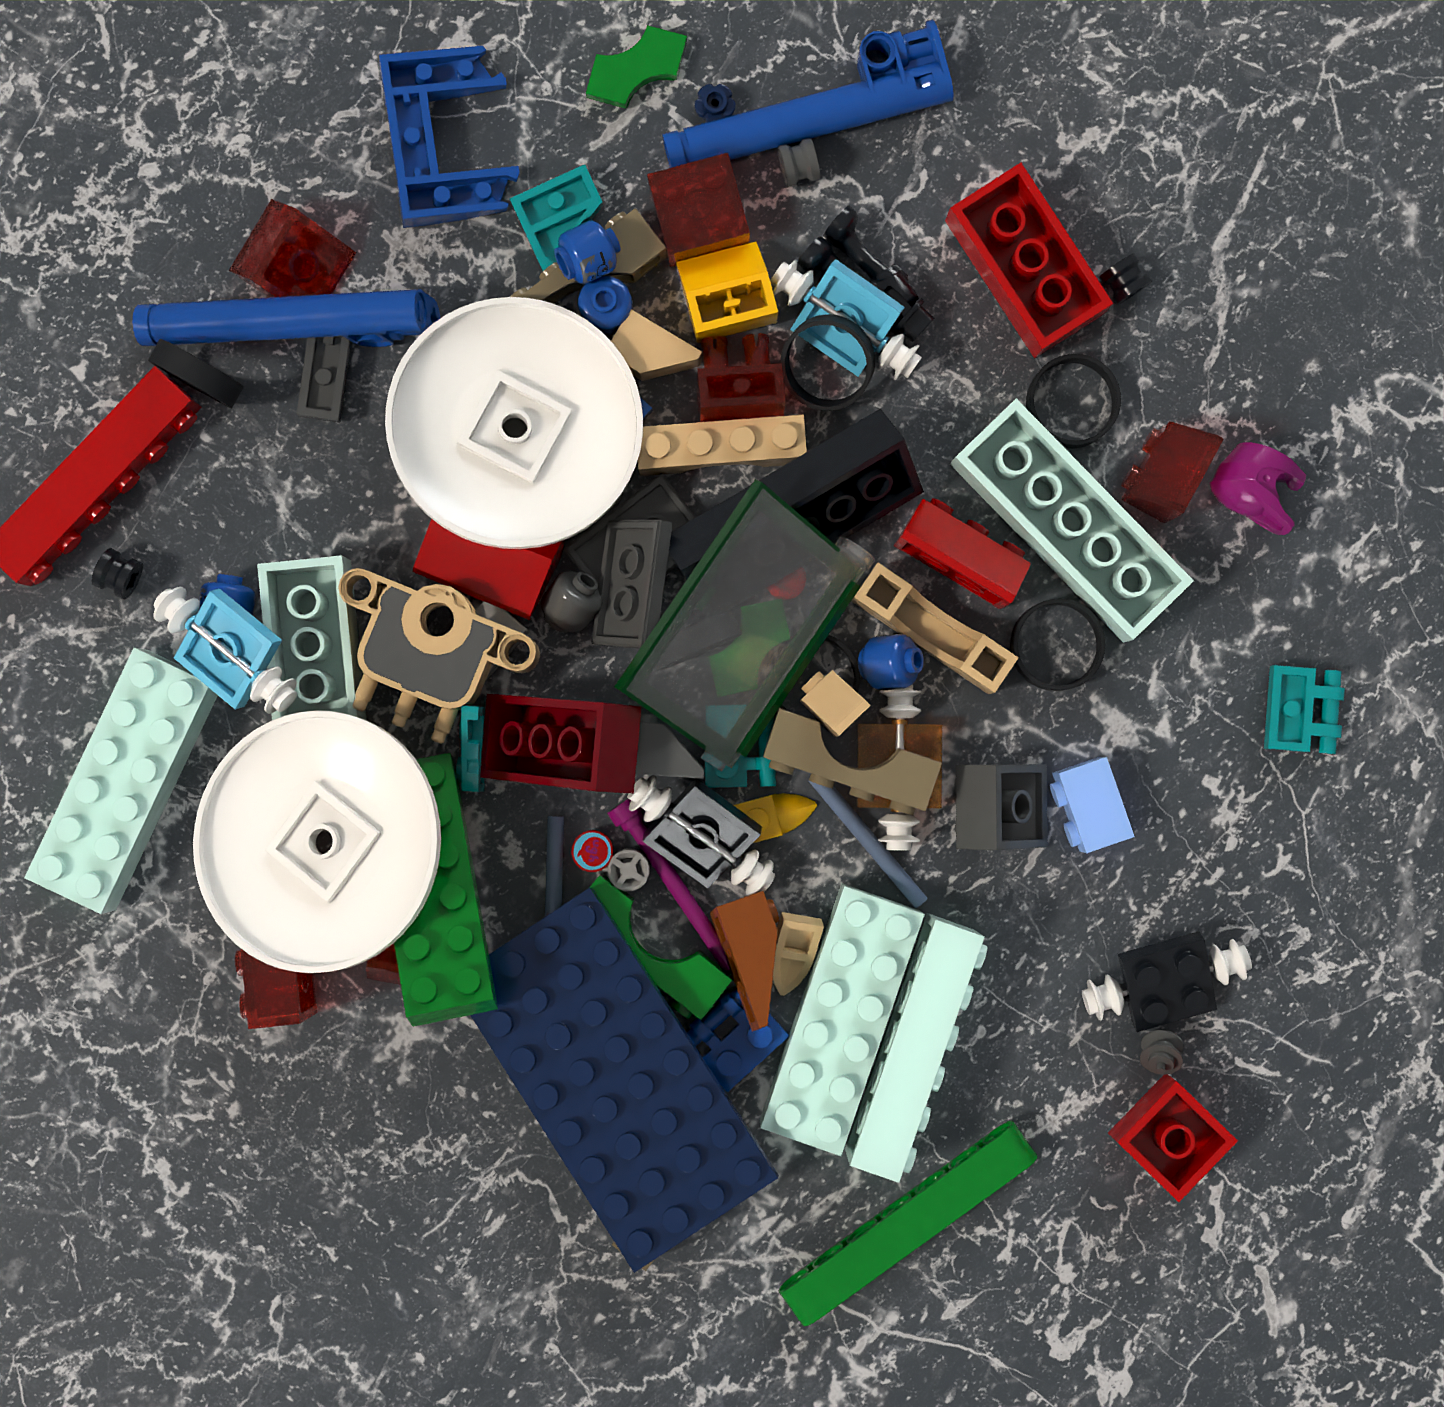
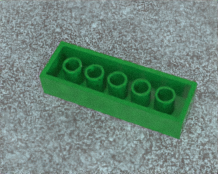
(445, 949)

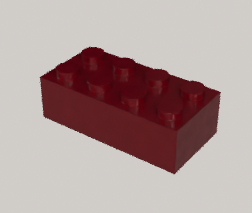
(561, 743)

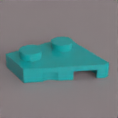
(556, 208)
(471, 737)

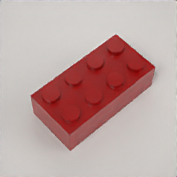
(1028, 260)

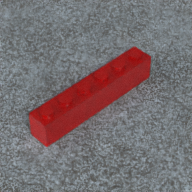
(94, 476)

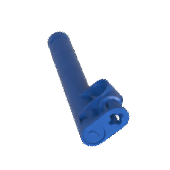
(906, 82)
(361, 317)

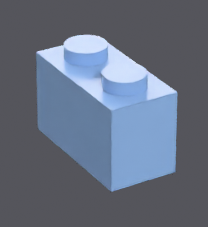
(1091, 805)

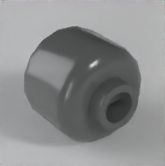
(571, 601)

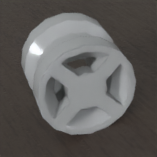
(626, 875)

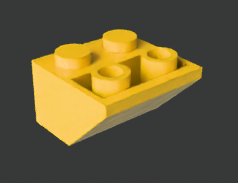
(728, 291)

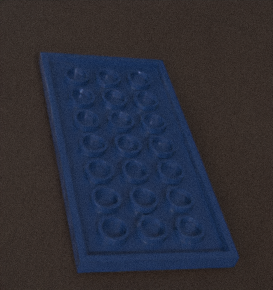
(618, 1082)

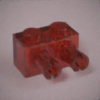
(739, 390)

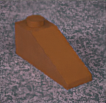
(749, 944)

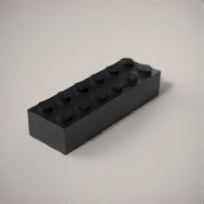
(832, 486)

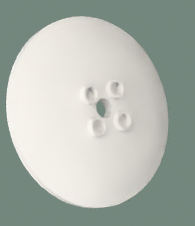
(503, 364)
(261, 831)

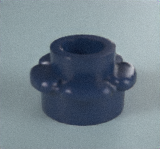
(707, 95)

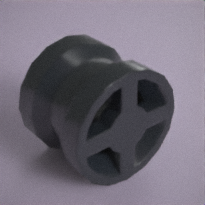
(1125, 279)
(117, 573)

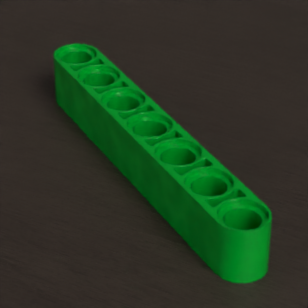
(907, 1223)

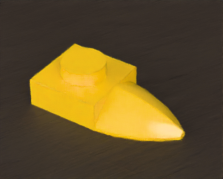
(778, 813)

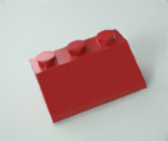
(964, 553)
(492, 574)

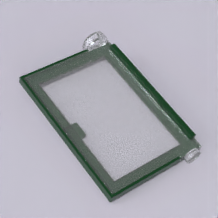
(744, 626)

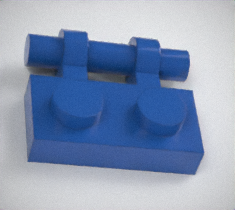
(739, 1049)

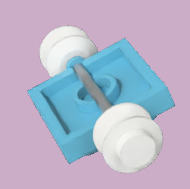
(852, 297)
(226, 648)

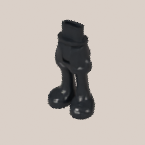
(888, 279)

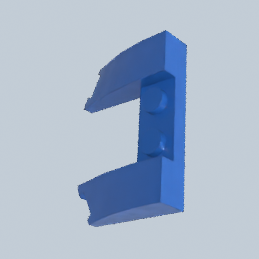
(408, 86)

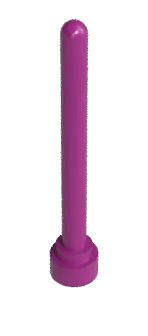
(633, 823)

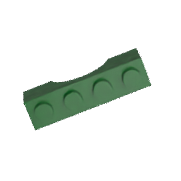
(691, 981)

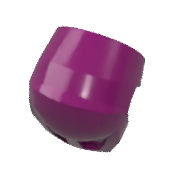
(1248, 484)

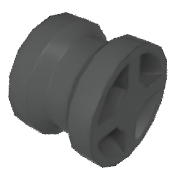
(798, 162)

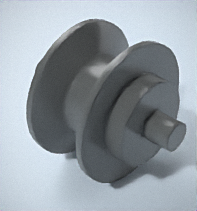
(1161, 1052)

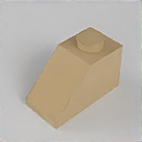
(653, 350)
(833, 702)

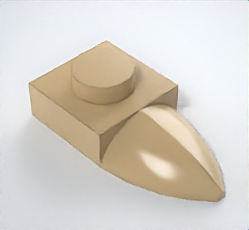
(795, 949)

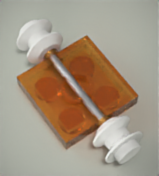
(880, 741)

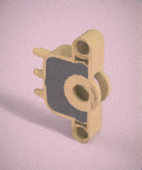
(427, 667)

